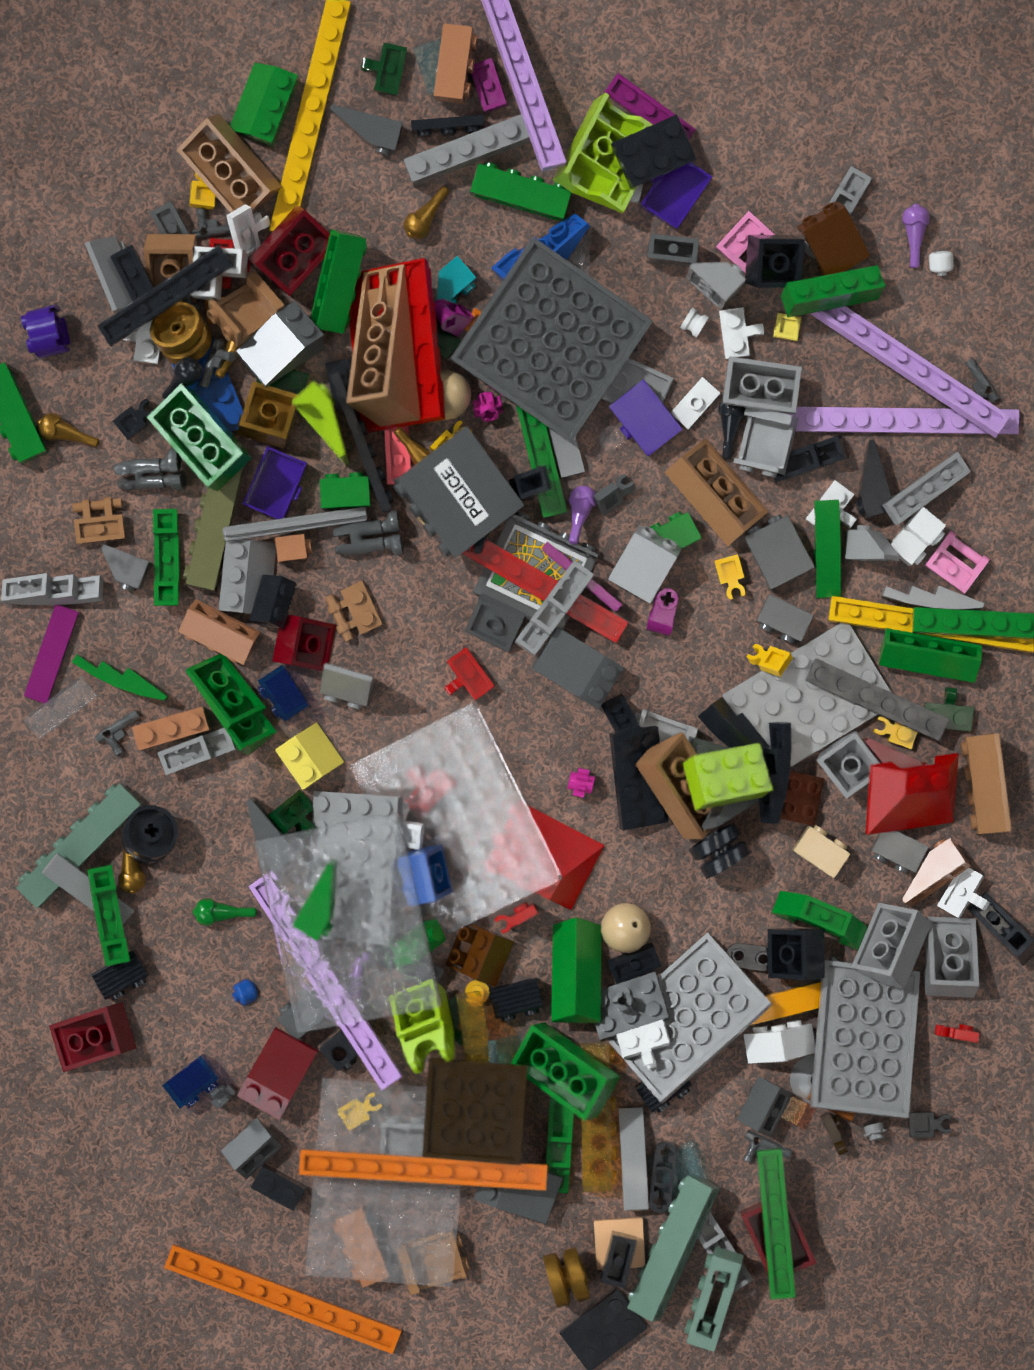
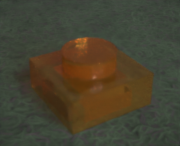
(794, 1110)

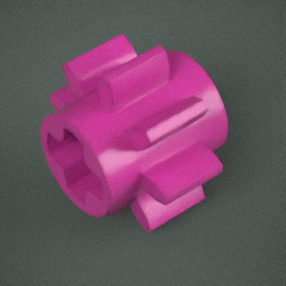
(487, 406)
(581, 782)

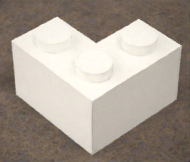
(212, 290)
(916, 535)
(779, 1042)

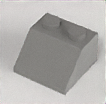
(848, 763)

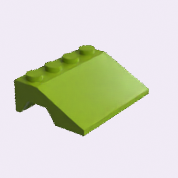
(590, 160)
(317, 408)

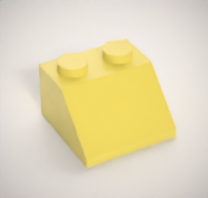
(309, 756)

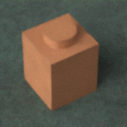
(293, 548)

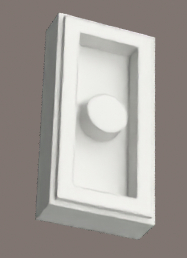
(695, 403)

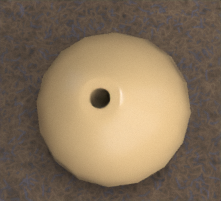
(456, 394)
(626, 928)

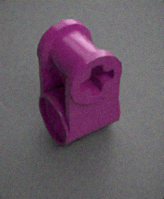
(452, 316)
(662, 617)

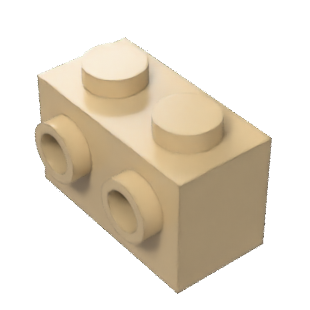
(821, 851)

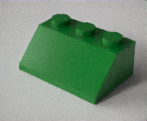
(264, 103)

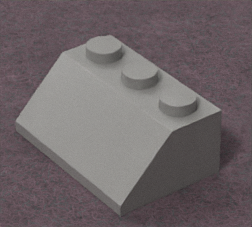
(717, 281)
(113, 286)
(761, 385)
(242, 572)
(891, 944)

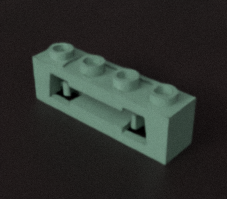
(701, 1333)

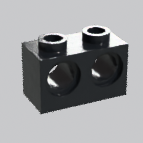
(339, 1040)

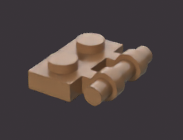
(101, 528)
(361, 608)

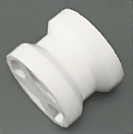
(694, 322)

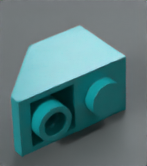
(454, 280)

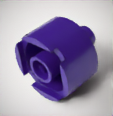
(46, 331)

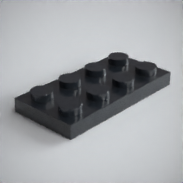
(635, 798)

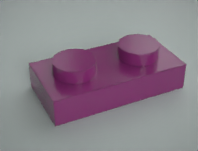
(489, 86)

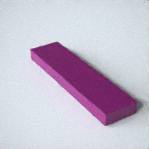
(640, 103)
(592, 586)
(51, 654)

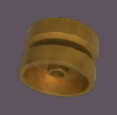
(181, 333)
(566, 1277)

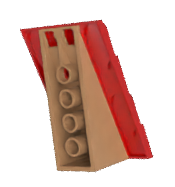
(395, 348)

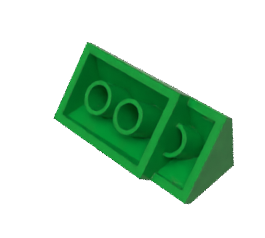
(232, 702)
(576, 972)

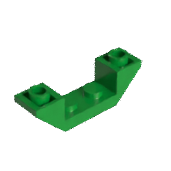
(820, 915)

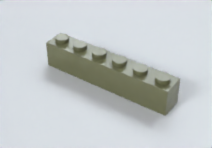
(209, 546)

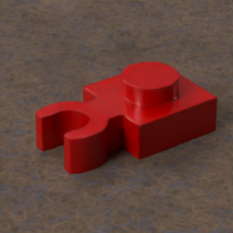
(964, 1032)

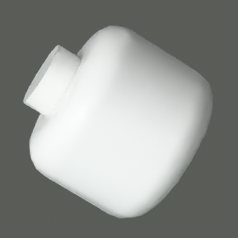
(941, 262)

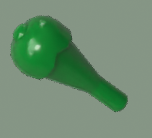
(210, 912)

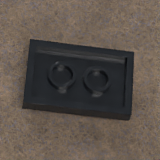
(653, 151)
(603, 1330)

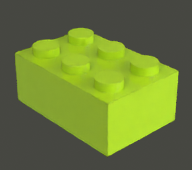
(727, 776)

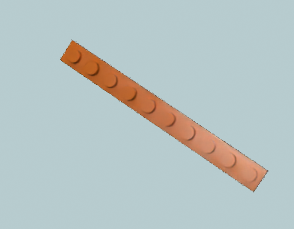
(421, 1169)
(282, 1298)

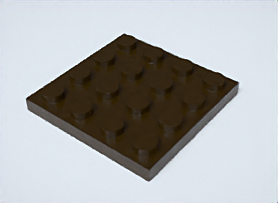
(475, 1111)

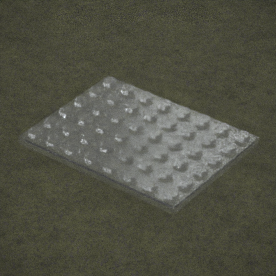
(470, 806)
(378, 948)
(372, 1225)

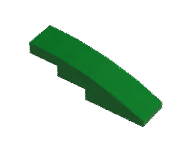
(827, 548)
(128, 681)
(559, 1142)

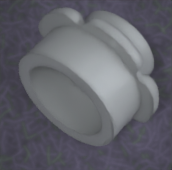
(875, 1131)

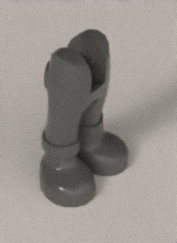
(140, 467)
(363, 546)

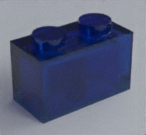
(283, 693)
(192, 1081)

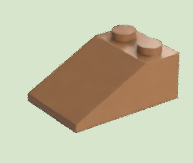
(168, 255)

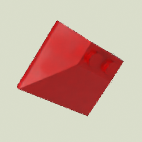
(911, 795)
(573, 855)

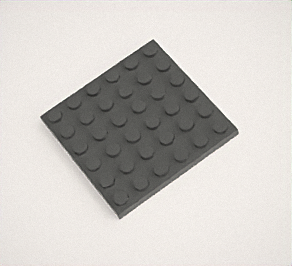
(551, 339)

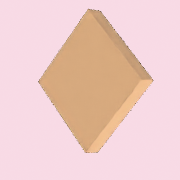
(631, 1226)

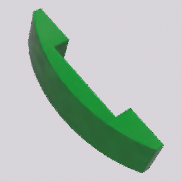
(166, 557)
(107, 915)

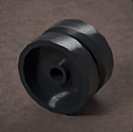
(141, 845)
(719, 849)

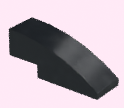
(814, 457)
(531, 483)
(730, 728)

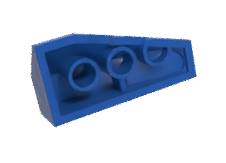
(561, 239)

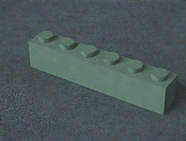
(82, 842)
(673, 1247)

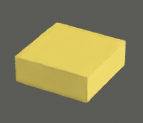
(786, 327)

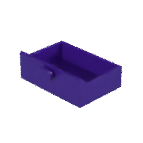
(676, 194)
(644, 418)
(275, 484)

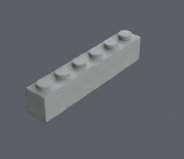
(467, 150)

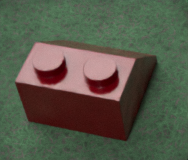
(304, 643)

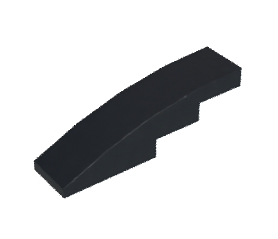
(778, 766)

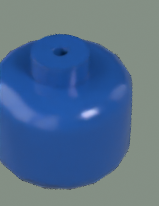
(245, 992)

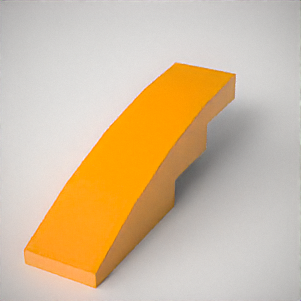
(791, 1002)

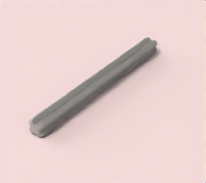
(294, 524)

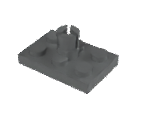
(631, 1006)

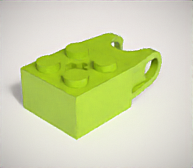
(425, 1032)

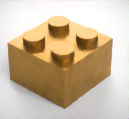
(267, 415)

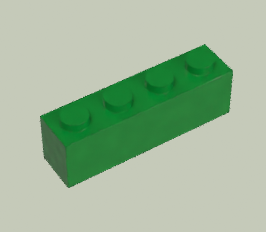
(520, 192)
(338, 281)
(832, 291)
(17, 421)
(930, 655)

